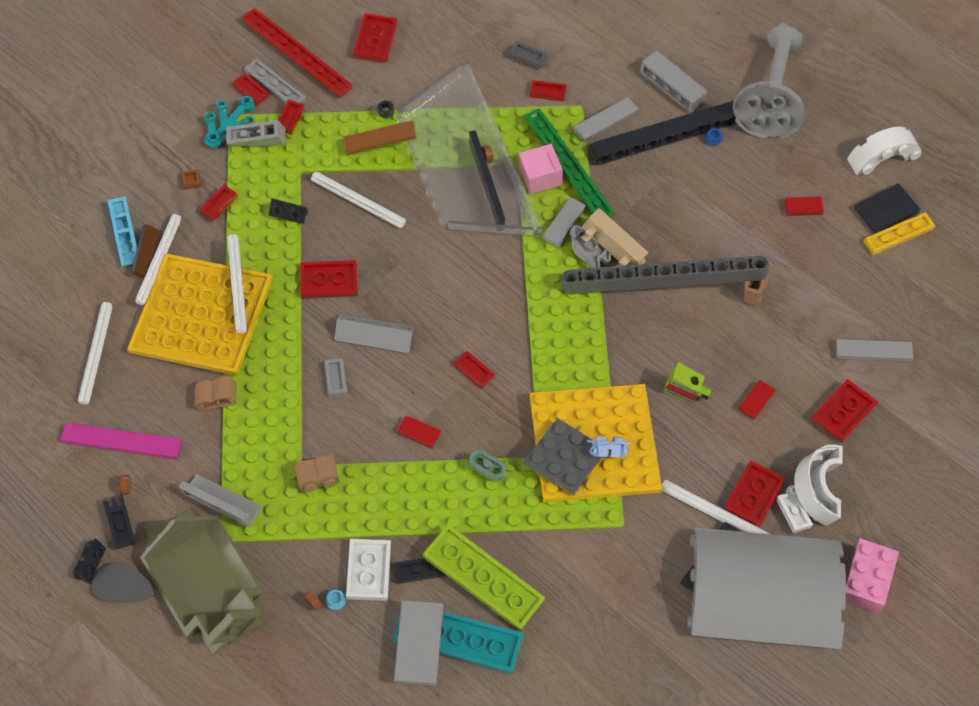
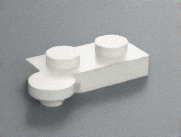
(793, 510)

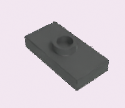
(528, 55)

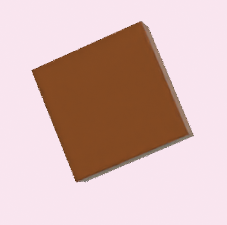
(191, 179)

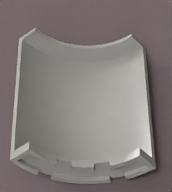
(767, 588)

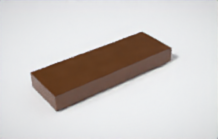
(146, 250)

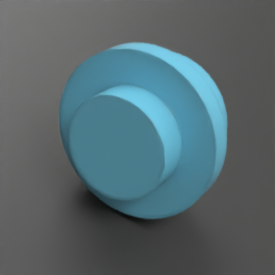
(335, 599)

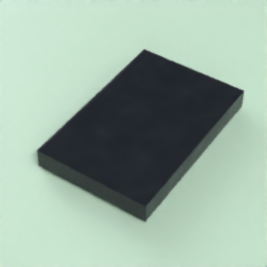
(887, 208)

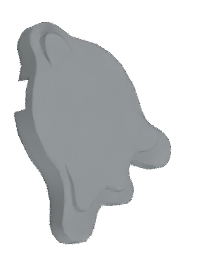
(589, 252)

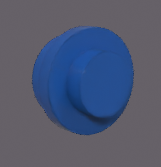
(713, 136)

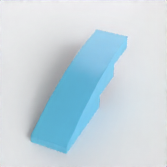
(123, 230)

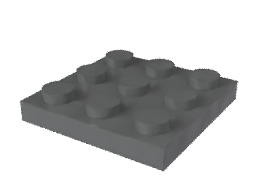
(563, 457)

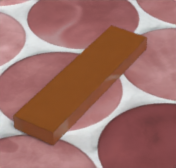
(380, 137)

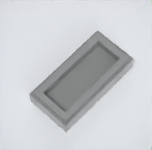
(335, 377)

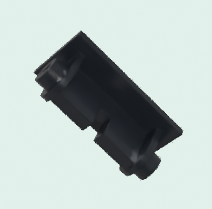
(287, 211)
(92, 556)

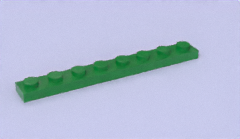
(571, 167)

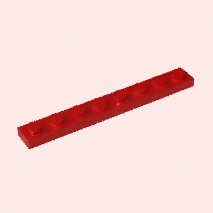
(297, 52)

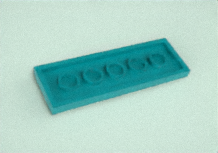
(477, 642)

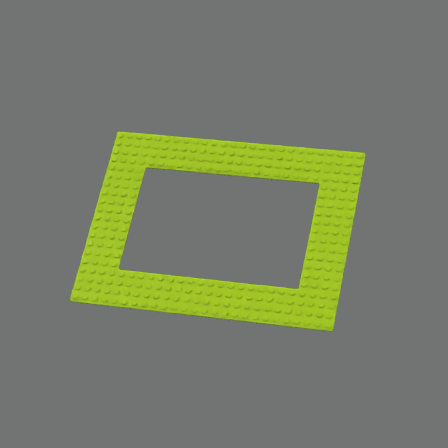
(392, 497)

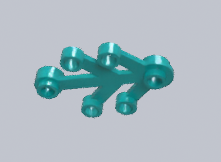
(219, 134)

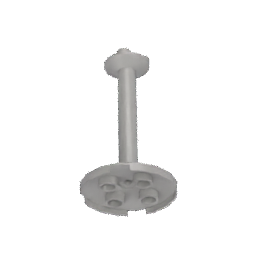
(769, 106)

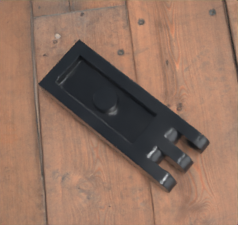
(119, 523)

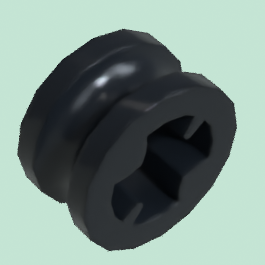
(385, 104)

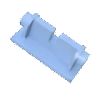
(601, 445)

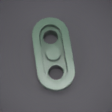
(488, 466)

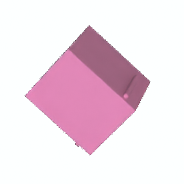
(540, 169)

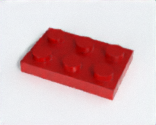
(375, 37)
(328, 279)
(844, 410)
(754, 493)

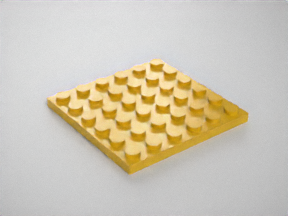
(193, 317)
(609, 414)

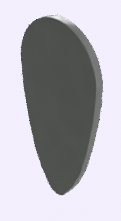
(121, 584)

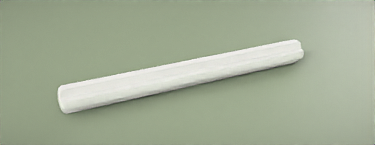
(358, 200)
(157, 259)
(237, 285)
(95, 353)
(709, 508)

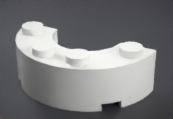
(883, 146)
(812, 487)

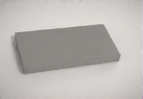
(418, 643)

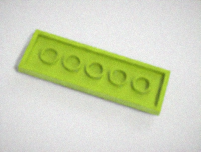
(484, 577)

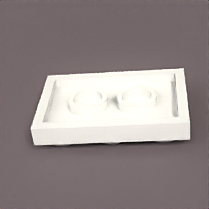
(368, 569)

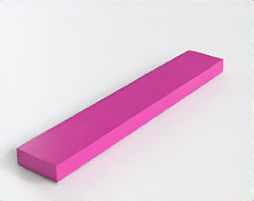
(121, 441)

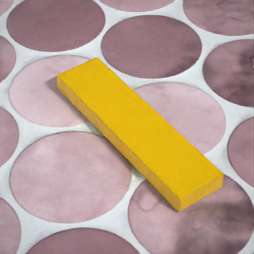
(899, 233)

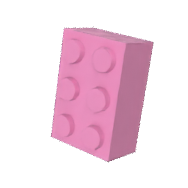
(870, 575)

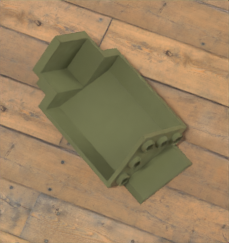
(203, 579)

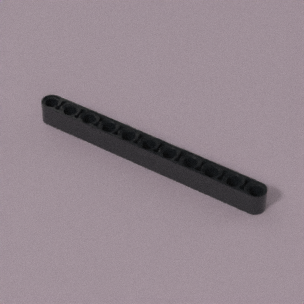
(662, 133)

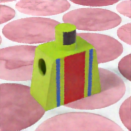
(685, 384)

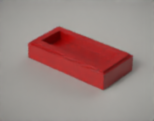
(251, 88)
(548, 90)
(291, 115)
(218, 203)
(804, 206)
(474, 369)
(757, 399)
(419, 432)

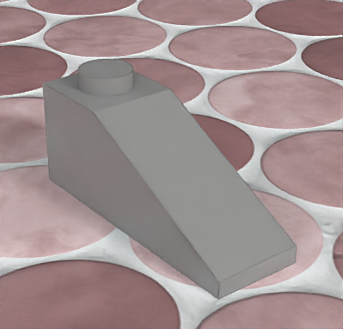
(256, 134)

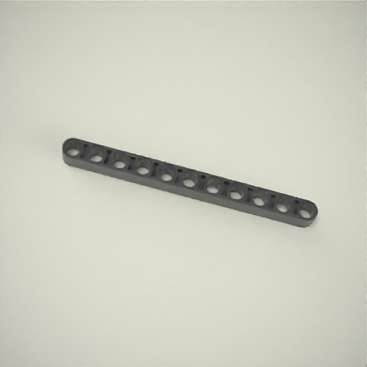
(614, 277)

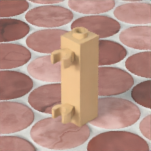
(613, 239)

